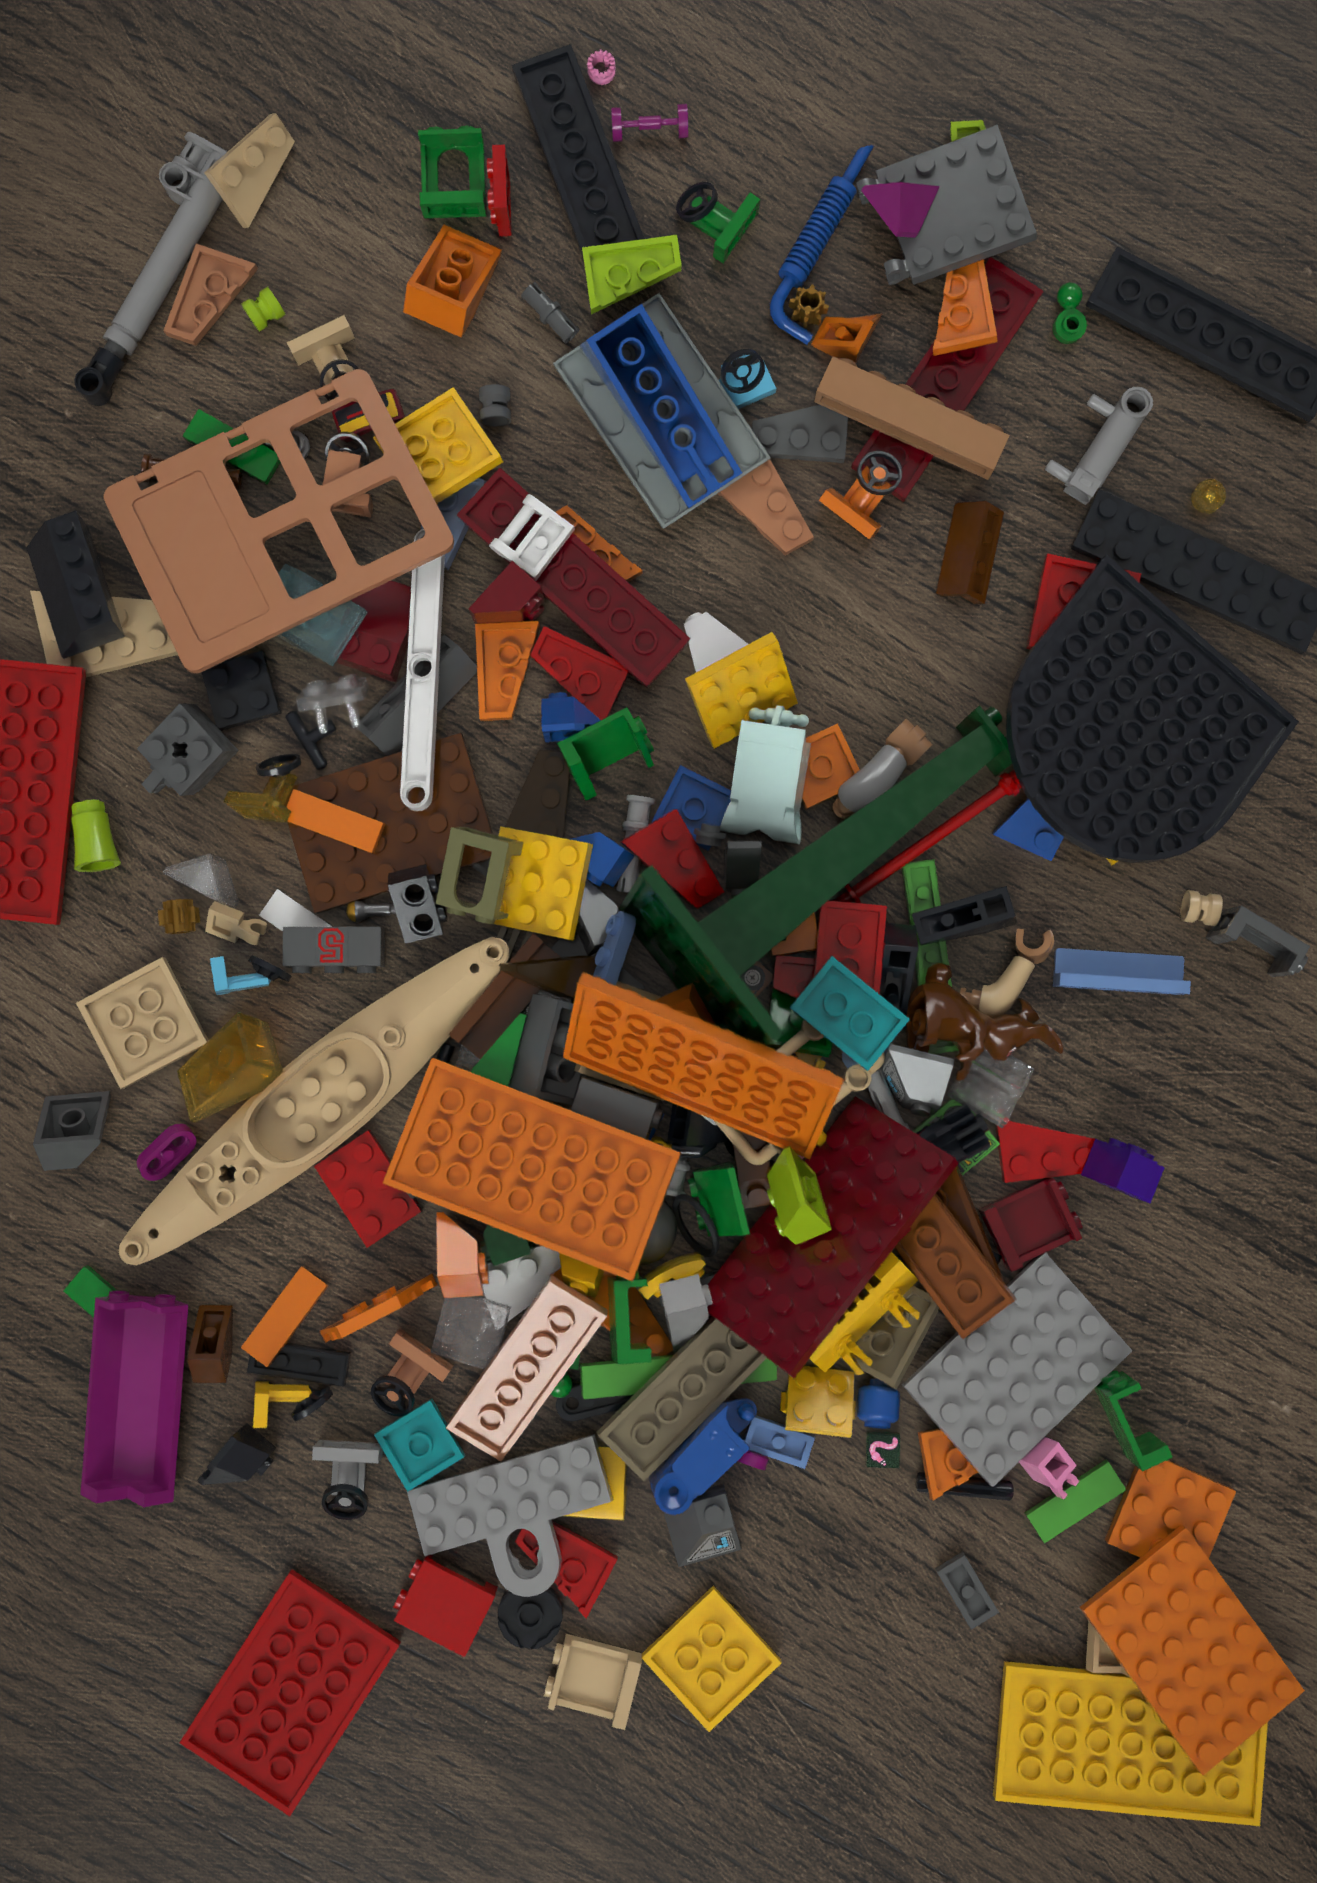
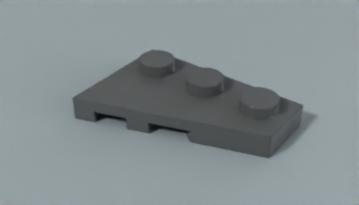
(804, 434)

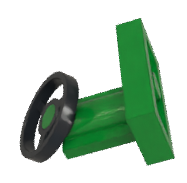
(716, 219)

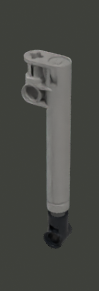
(197, 207)

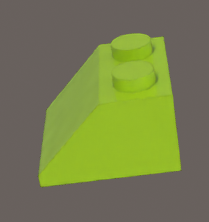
(797, 1198)

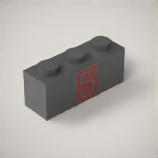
(333, 948)

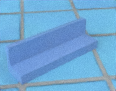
(1120, 971)

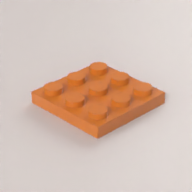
(1162, 1501)

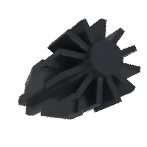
(959, 1133)

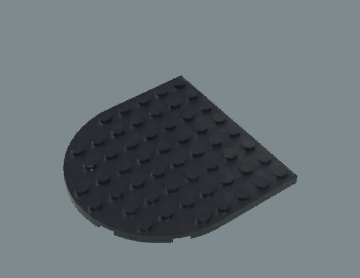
(1135, 725)

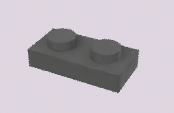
(967, 1590)

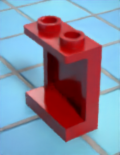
(443, 1605)

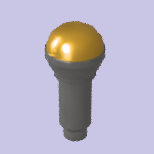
(359, 911)

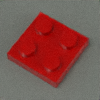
(499, 193)

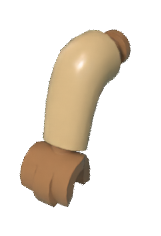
(1000, 996)

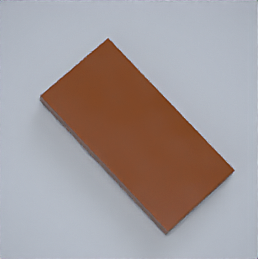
(953, 1269)

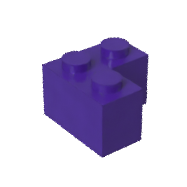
(1123, 1168)

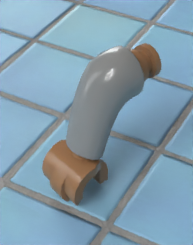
(880, 774)

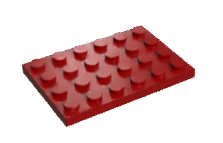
(290, 1692)

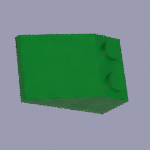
(721, 1198)

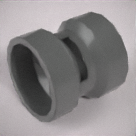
(495, 405)

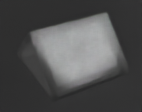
(208, 876)

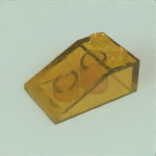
(229, 1067)

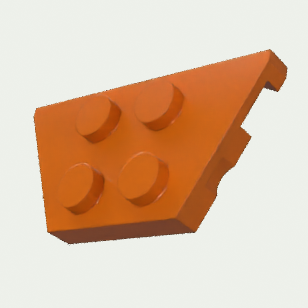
(383, 1304)

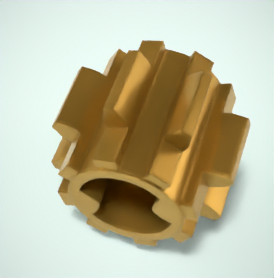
(809, 297)
(178, 916)

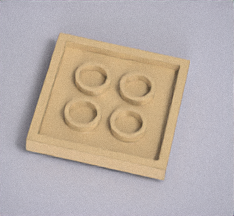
(142, 1022)

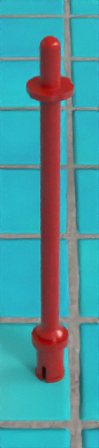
(1007, 785)

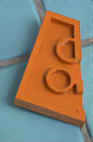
(600, 546)
(942, 1463)

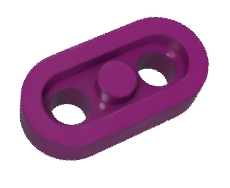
(167, 1151)

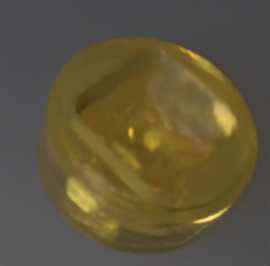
(1208, 496)

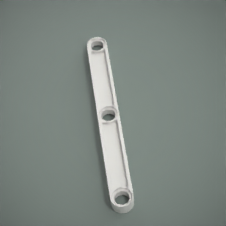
(422, 692)

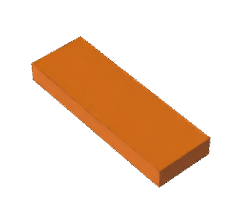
(334, 821)
(284, 1316)

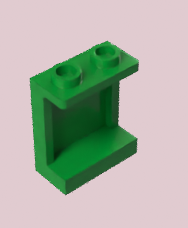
(621, 1349)

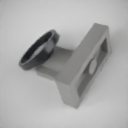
(347, 1474)

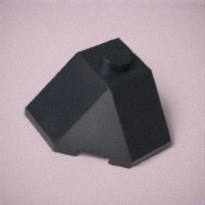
(239, 1458)

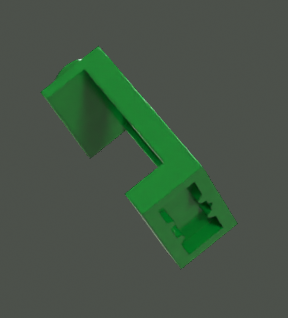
(452, 204)

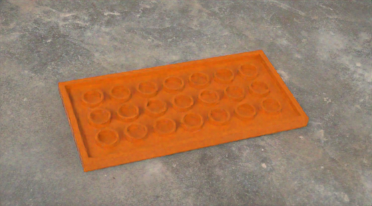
(699, 1066)
(532, 1168)

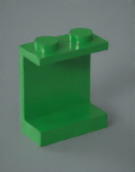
(604, 745)
(1143, 1450)

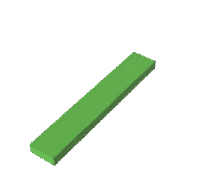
(922, 894)
(615, 1379)

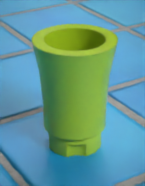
(93, 837)

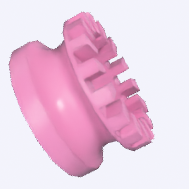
(608, 60)

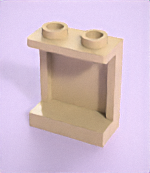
(594, 1678)

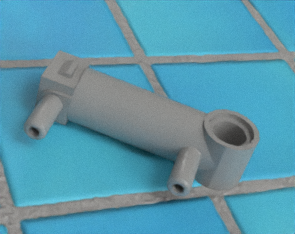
(1107, 444)

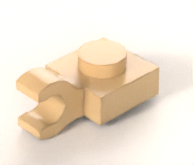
(229, 924)

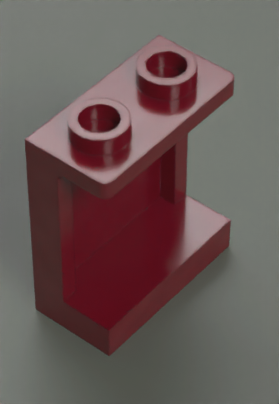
(1031, 1222)

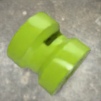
(263, 309)

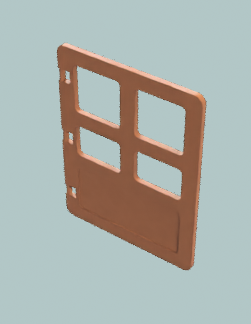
(210, 558)

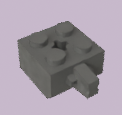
(185, 751)

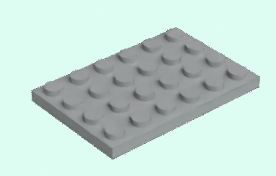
(1018, 1370)

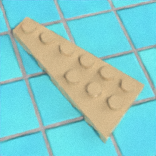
(143, 640)

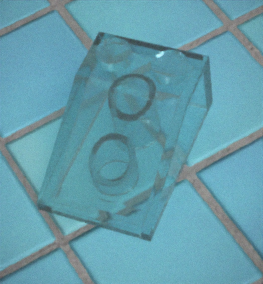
(326, 633)

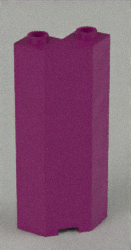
(134, 1398)

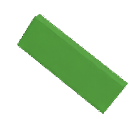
(1093, 1491)

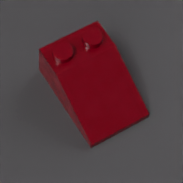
(383, 634)

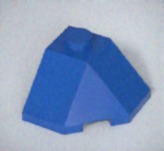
(564, 717)

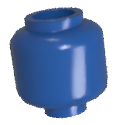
(878, 1405)

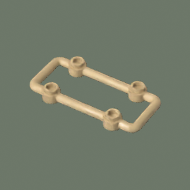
(855, 1080)

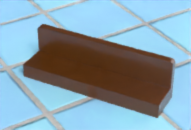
(500, 1003)

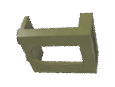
(502, 849)

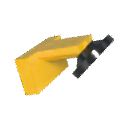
(307, 1400)

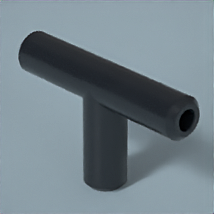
(309, 738)

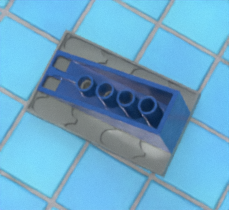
(661, 410)

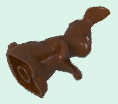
(946, 1015)

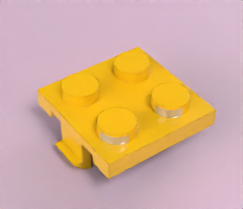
(820, 1402)

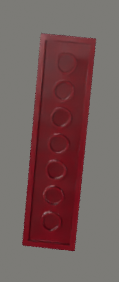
(957, 374)
(584, 587)

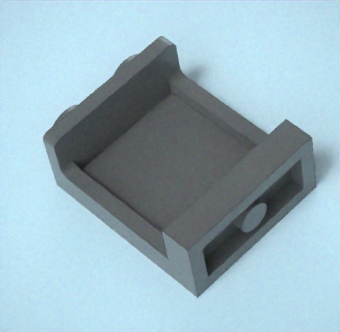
(1286, 949)
(617, 1107)

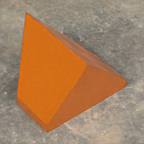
(845, 336)

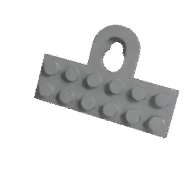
(510, 1497)

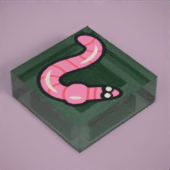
(882, 1449)

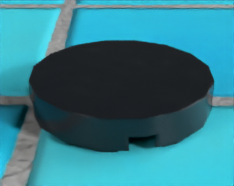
(530, 1620)

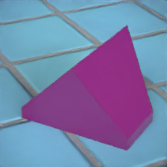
(901, 205)

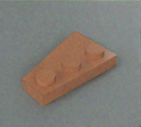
(206, 292)
(769, 507)

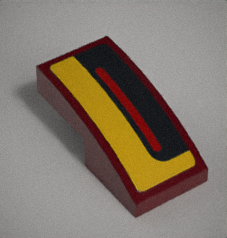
(352, 419)

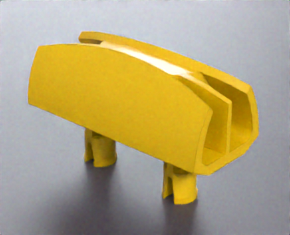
(878, 1296)

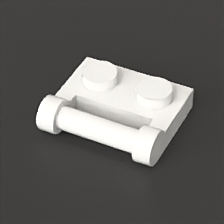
(540, 543)

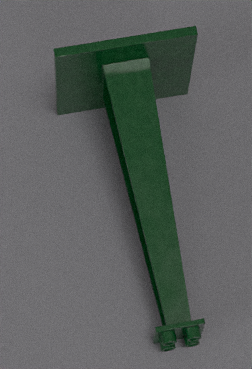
(756, 920)

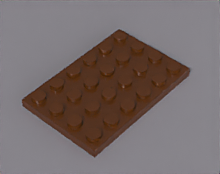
(343, 873)

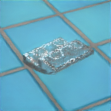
(992, 1087)

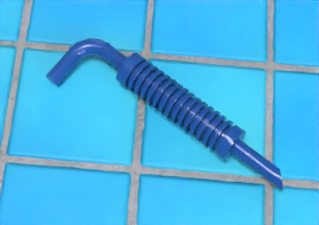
(813, 241)

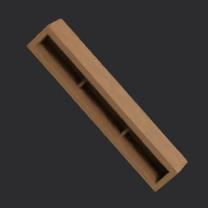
(911, 417)

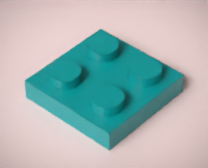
(419, 1445)

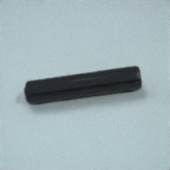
(973, 1488)

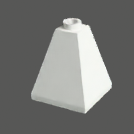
(710, 640)

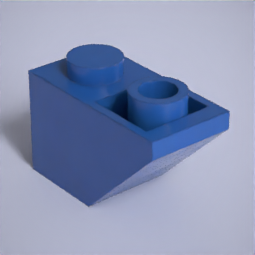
(607, 859)

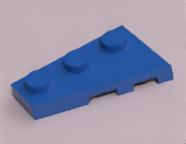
(1029, 831)

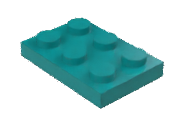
(849, 1013)

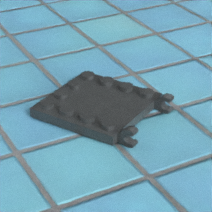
(974, 210)

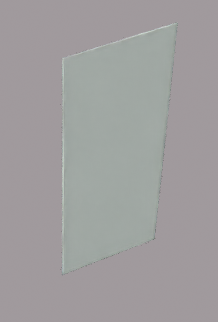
(286, 912)

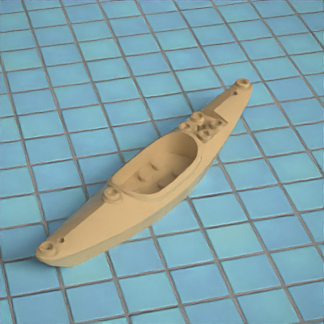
(315, 1102)

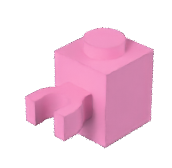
(1050, 1466)

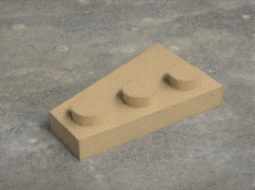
(251, 167)

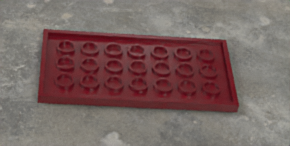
(873, 1189)

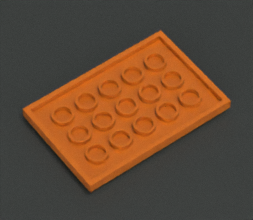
(1192, 1649)

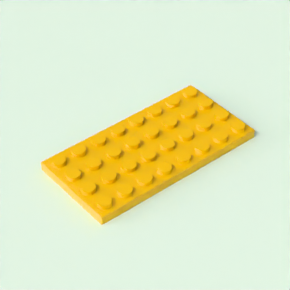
(1103, 1748)

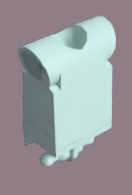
(769, 776)

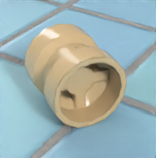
(1201, 908)

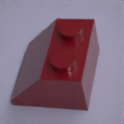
(509, 598)

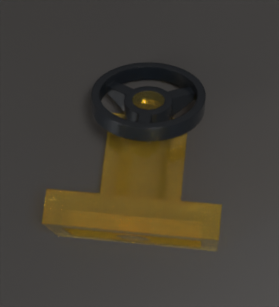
(271, 802)

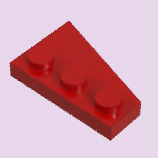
(1039, 1152)

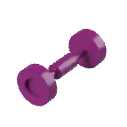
(650, 122)

